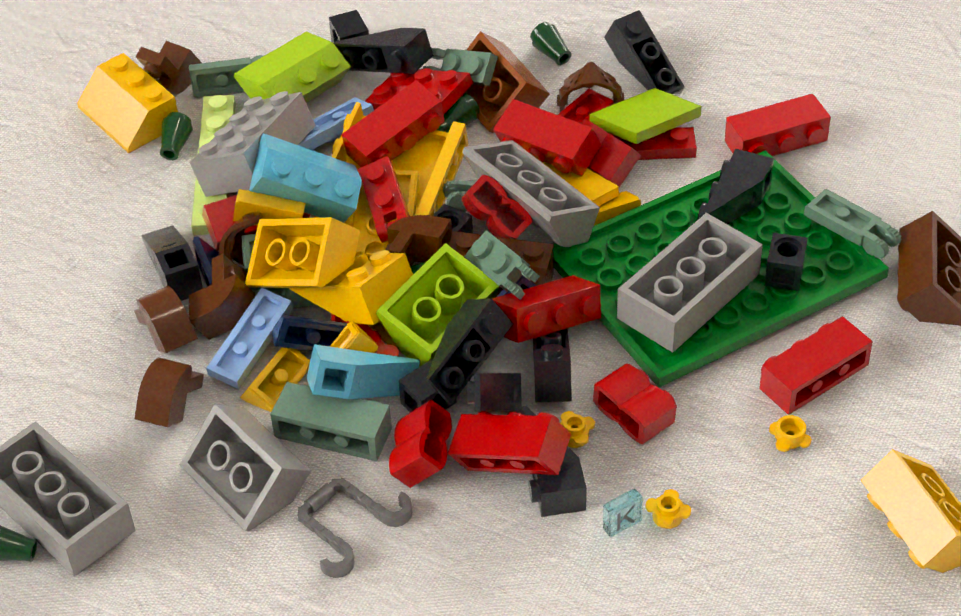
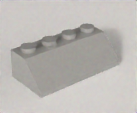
(546, 196)

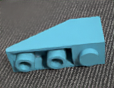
(356, 373)

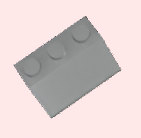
(243, 466)

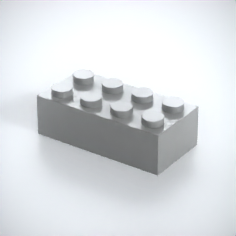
(230, 156)
(689, 282)
(60, 500)

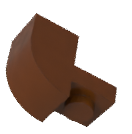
(169, 66)
(419, 236)
(223, 303)
(165, 319)
(165, 391)

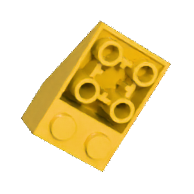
(362, 287)

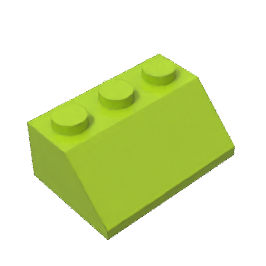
(301, 65)
(429, 301)

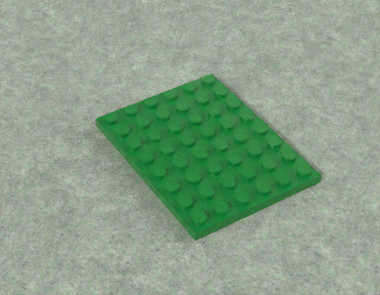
(632, 239)

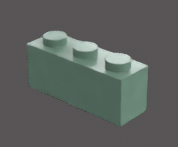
(331, 423)

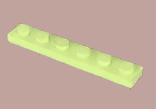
(215, 115)

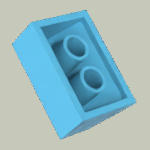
(306, 176)

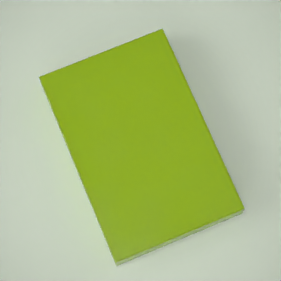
(645, 115)

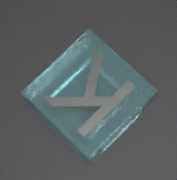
(622, 512)

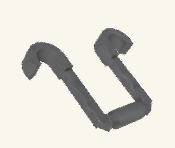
(325, 493)

